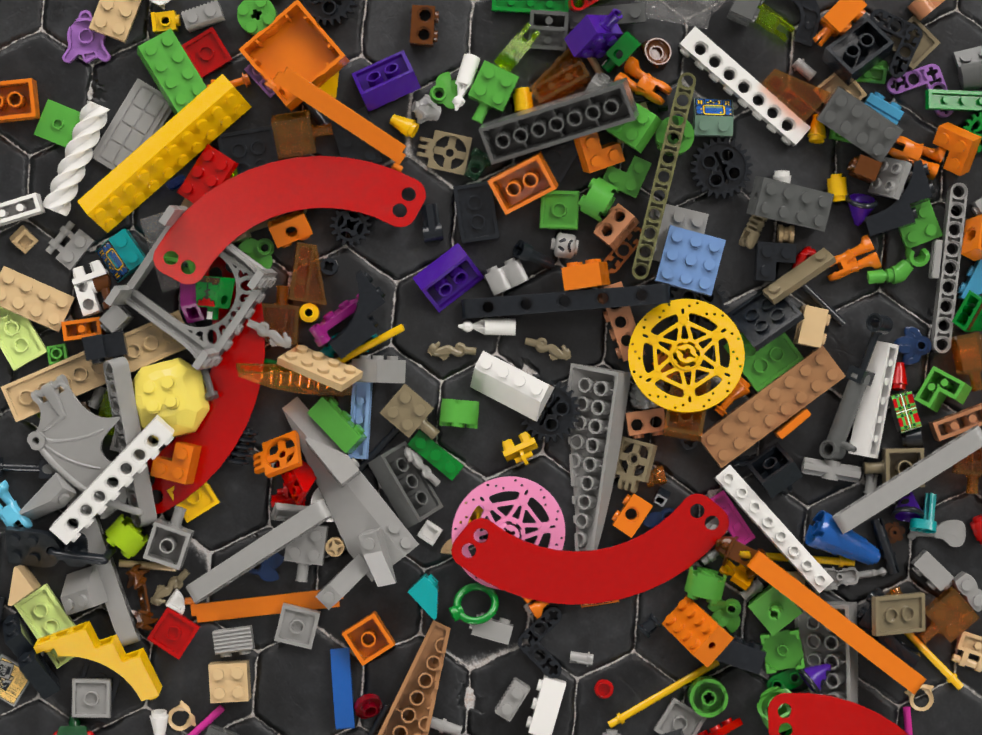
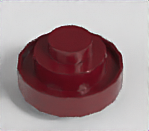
(367, 706)

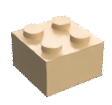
(811, 329)
(229, 681)

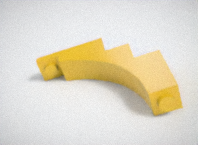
(84, 643)

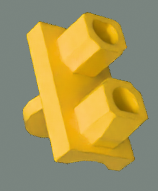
(521, 451)

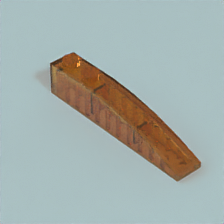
(284, 379)

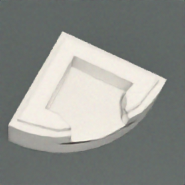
(176, 602)

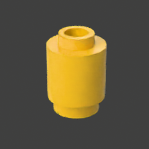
(522, 99)
(838, 186)
(315, 315)

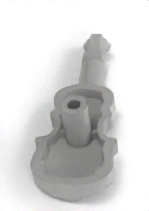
(850, 576)

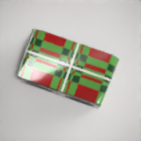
(904, 411)

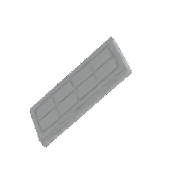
(135, 122)

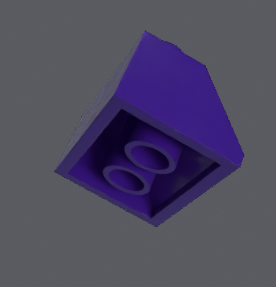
(386, 80)
(448, 277)

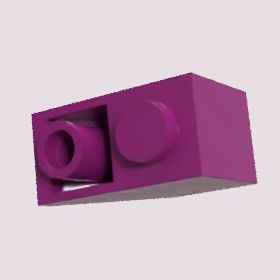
(188, 304)

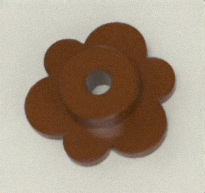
(900, 530)

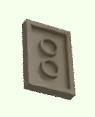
(898, 614)

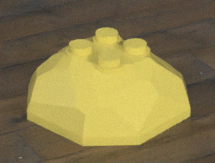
(174, 393)

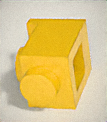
(159, 27)

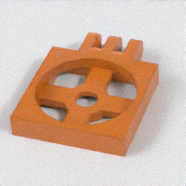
(263, 459)

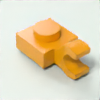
(738, 574)

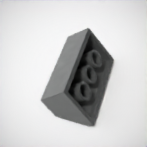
(405, 486)

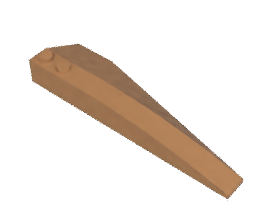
(416, 698)

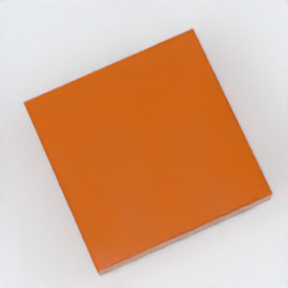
(792, 423)

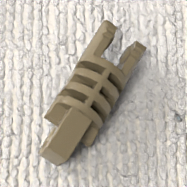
(752, 231)

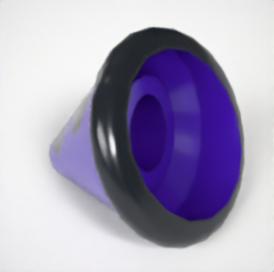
(860, 206)
(907, 509)
(815, 676)

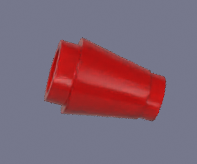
(899, 379)

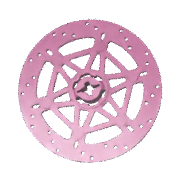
(522, 500)

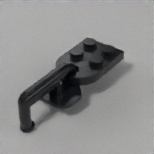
(45, 549)

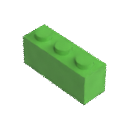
(337, 424)

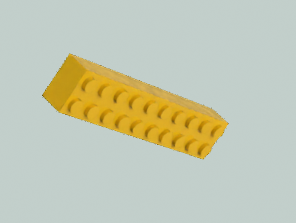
(164, 154)

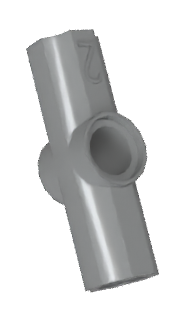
(831, 469)

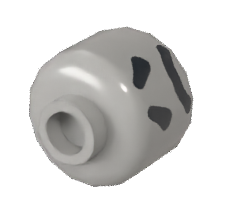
(564, 245)

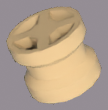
(785, 234)
(334, 549)

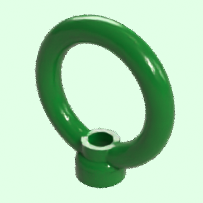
(458, 613)

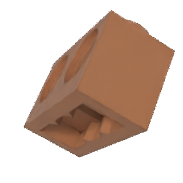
(620, 230)
(645, 417)

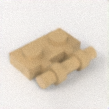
(969, 644)

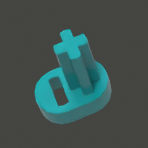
(927, 524)

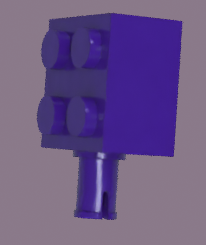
(594, 35)

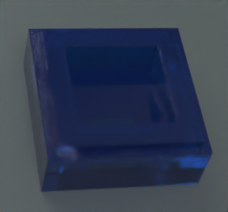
(176, 182)

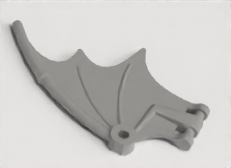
(73, 438)

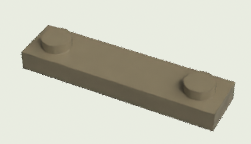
(799, 276)

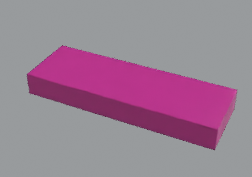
(737, 525)

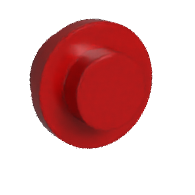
(604, 688)

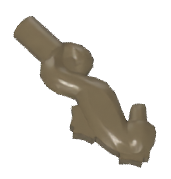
(444, 351)
(555, 352)
(164, 591)

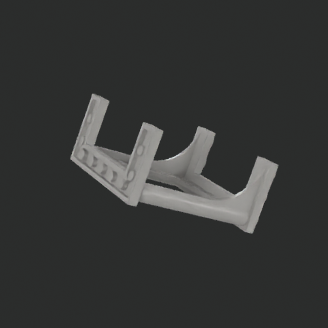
(205, 353)

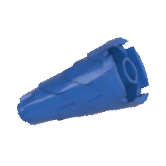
(829, 538)

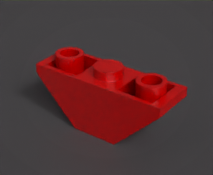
(298, 480)

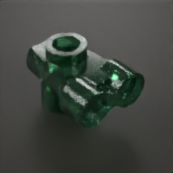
(478, 160)

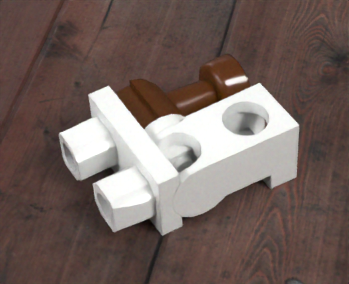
(88, 285)

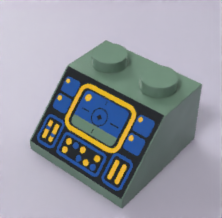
(713, 118)

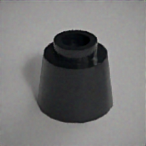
(912, 438)

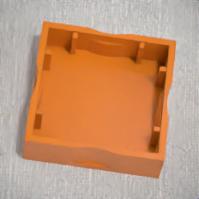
(295, 43)

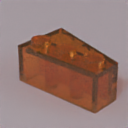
(560, 79)
(795, 93)
(306, 277)

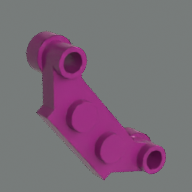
(331, 319)

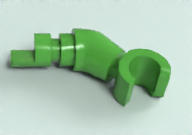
(899, 272)

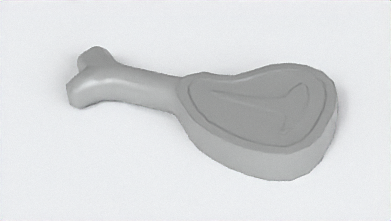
(951, 531)

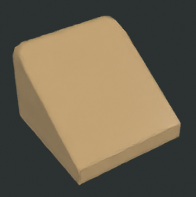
(23, 239)

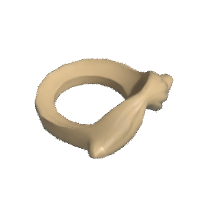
(928, 690)
(182, 707)

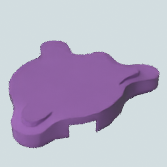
(85, 41)

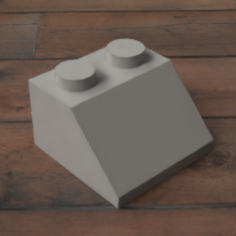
(83, 590)

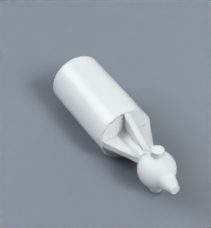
(465, 78)
(491, 326)

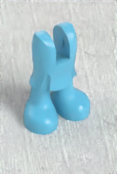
(10, 513)

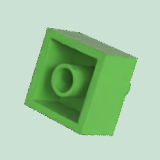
(774, 609)

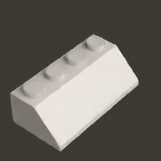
(510, 386)

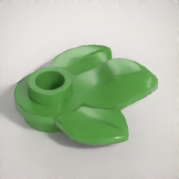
(447, 88)
(254, 250)
(724, 616)

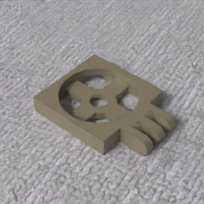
(431, 149)
(628, 480)

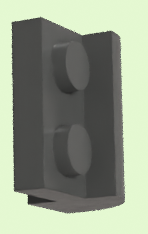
(552, 29)
(969, 68)

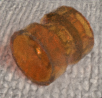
(659, 476)

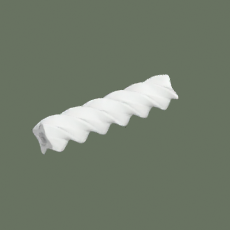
(77, 155)

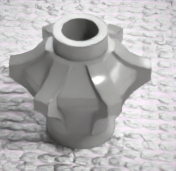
(426, 110)

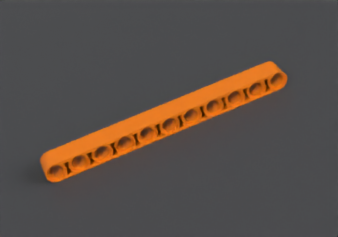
(836, 622)

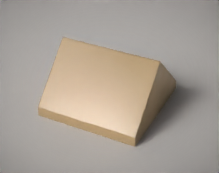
(22, 584)

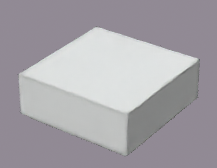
(429, 532)

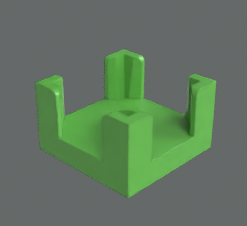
(783, 650)

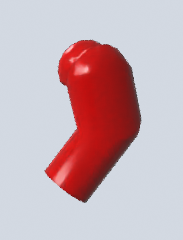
(806, 252)

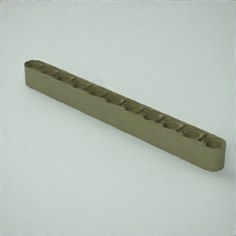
(659, 185)

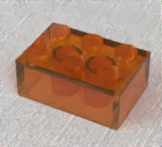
(686, 425)

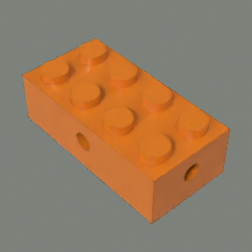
(697, 631)

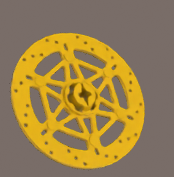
(689, 390)

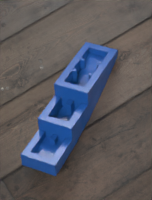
(342, 688)

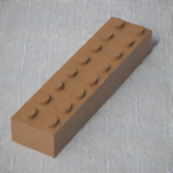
(771, 406)

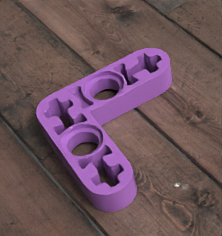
(924, 79)

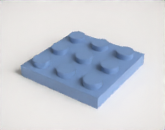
(690, 260)

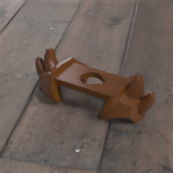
(729, 548)
(143, 615)

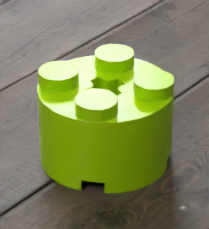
(126, 536)

